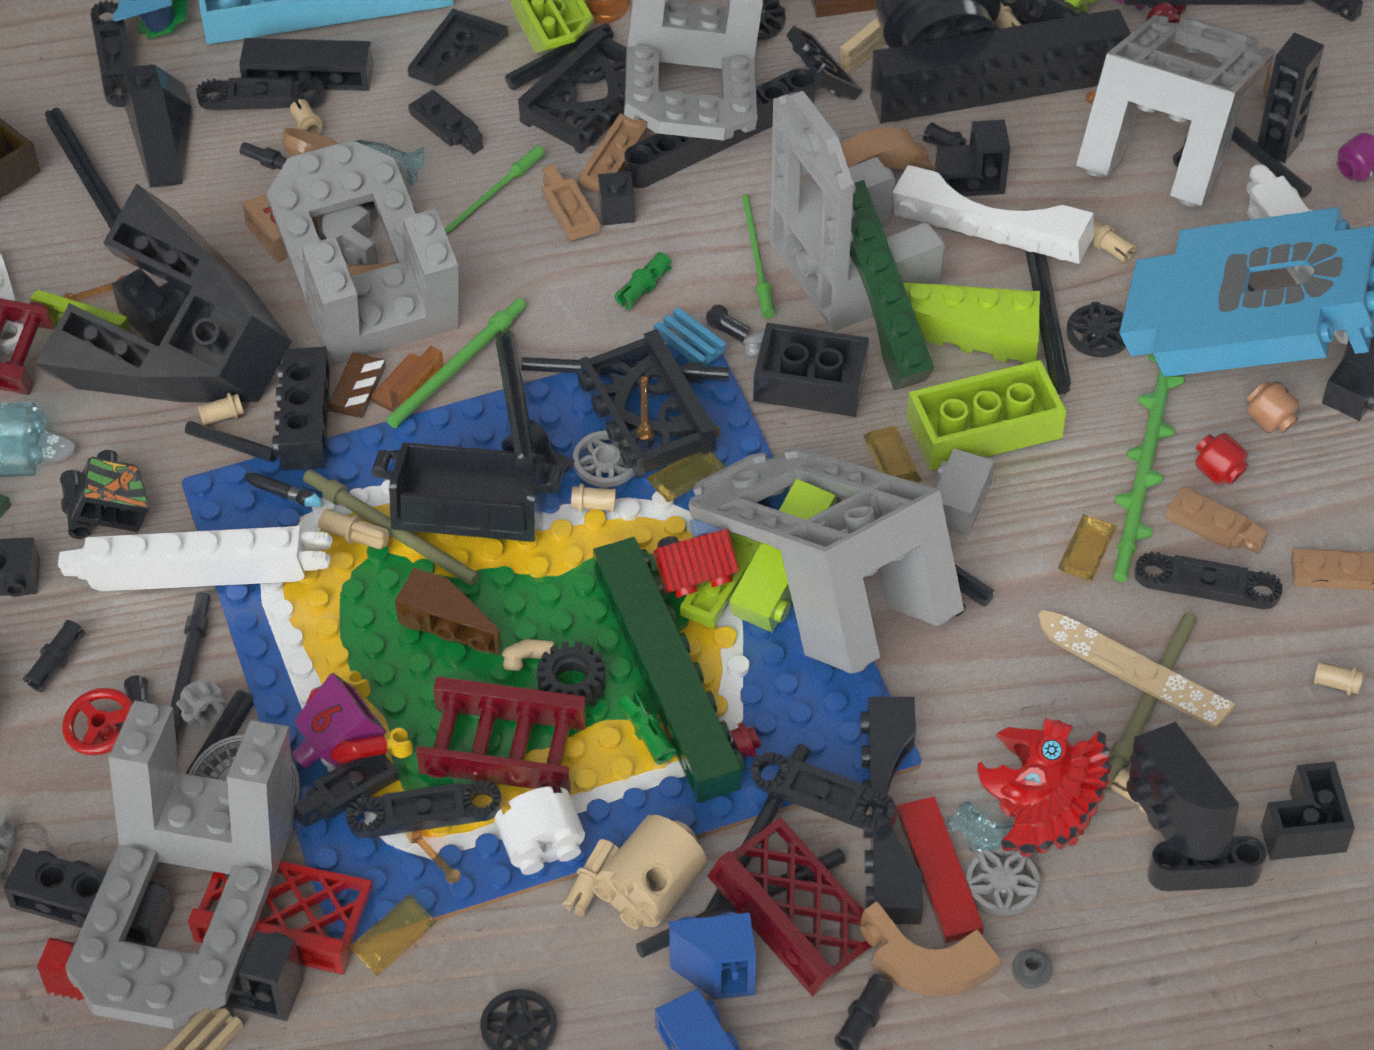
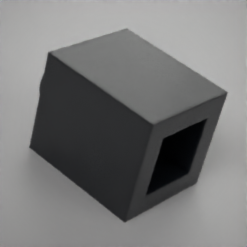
(616, 198)

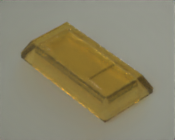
(891, 453)
(683, 474)
(1087, 548)
(393, 934)

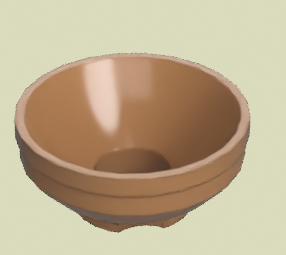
(301, 141)

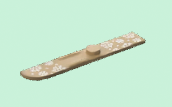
(1136, 669)

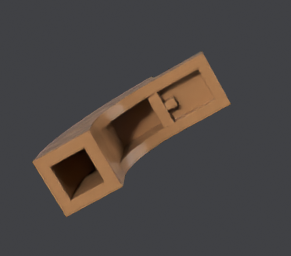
(890, 145)
(923, 969)

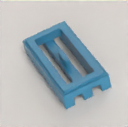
(694, 334)

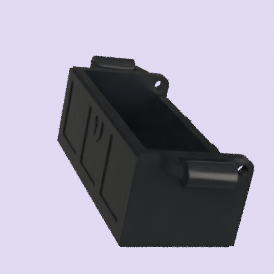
(466, 491)

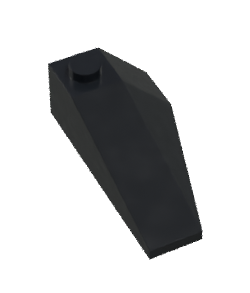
(159, 121)

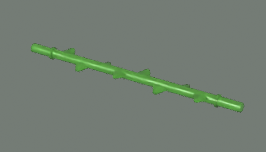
(1145, 475)

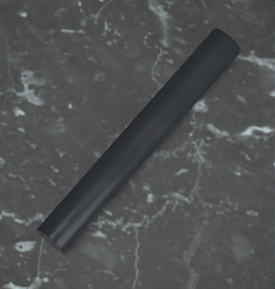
(230, 441)

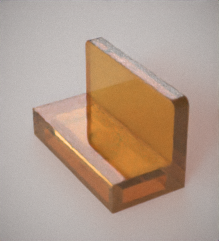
(407, 378)

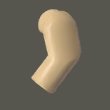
(526, 648)

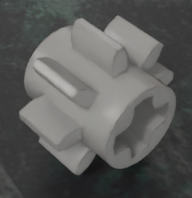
(201, 703)

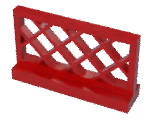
(312, 949)

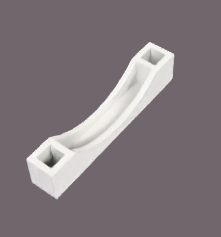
(1052, 231)

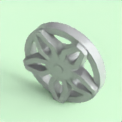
(604, 459)
(1003, 881)

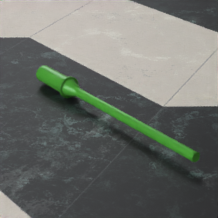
(518, 169)
(763, 288)

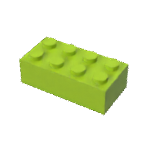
(986, 413)

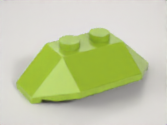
(552, 21)

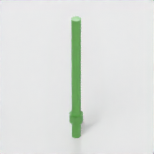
(498, 322)

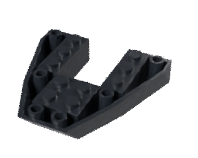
(215, 344)

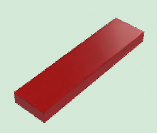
(940, 869)

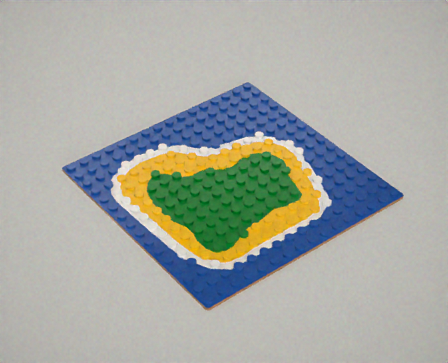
(537, 590)

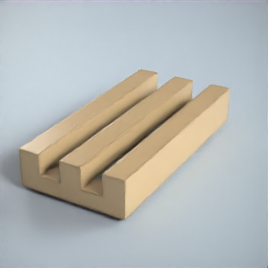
(861, 46)
(202, 1019)

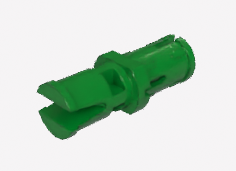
(643, 280)
(647, 727)

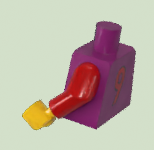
(343, 726)

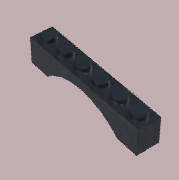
(895, 877)

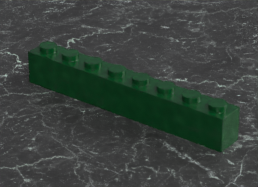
(667, 670)

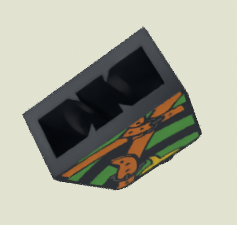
(110, 493)

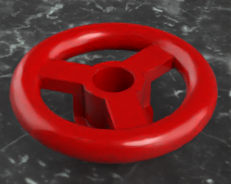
(103, 726)

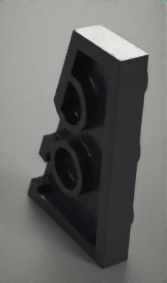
(454, 45)
(822, 65)

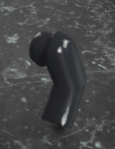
(720, 320)

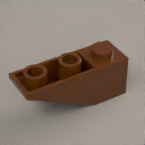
(440, 608)

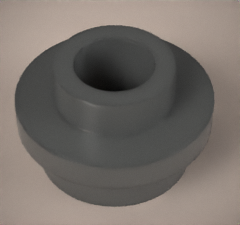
(1032, 978)

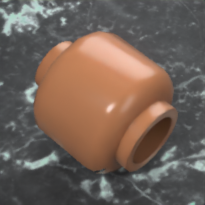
(1272, 407)

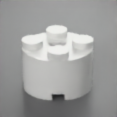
(540, 829)

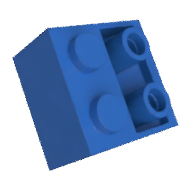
(715, 953)

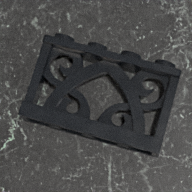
(597, 115)
(658, 363)

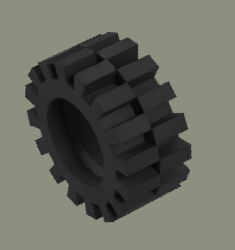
(573, 660)

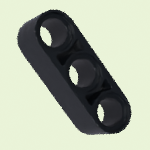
(1193, 875)

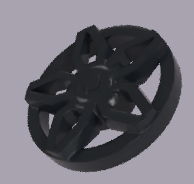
(1096, 330)
(518, 1023)

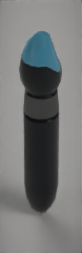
(303, 497)

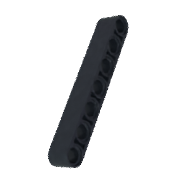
(668, 154)

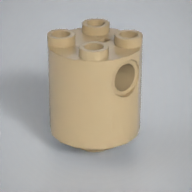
(651, 871)

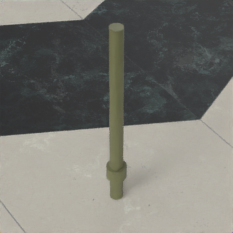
(337, 494)
(1123, 749)

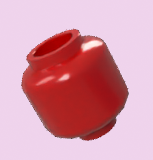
(1221, 458)

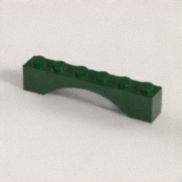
(897, 328)

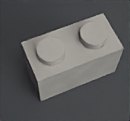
(963, 488)

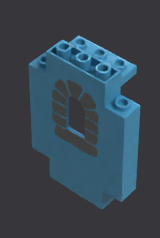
(1197, 307)

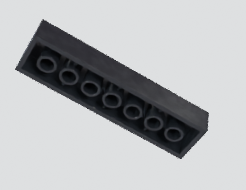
(993, 66)

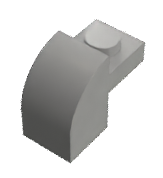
(352, 232)

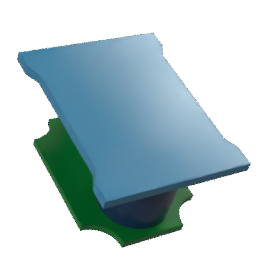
(156, 16)

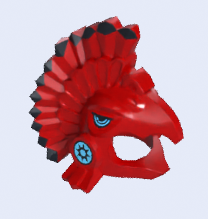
(1053, 789)

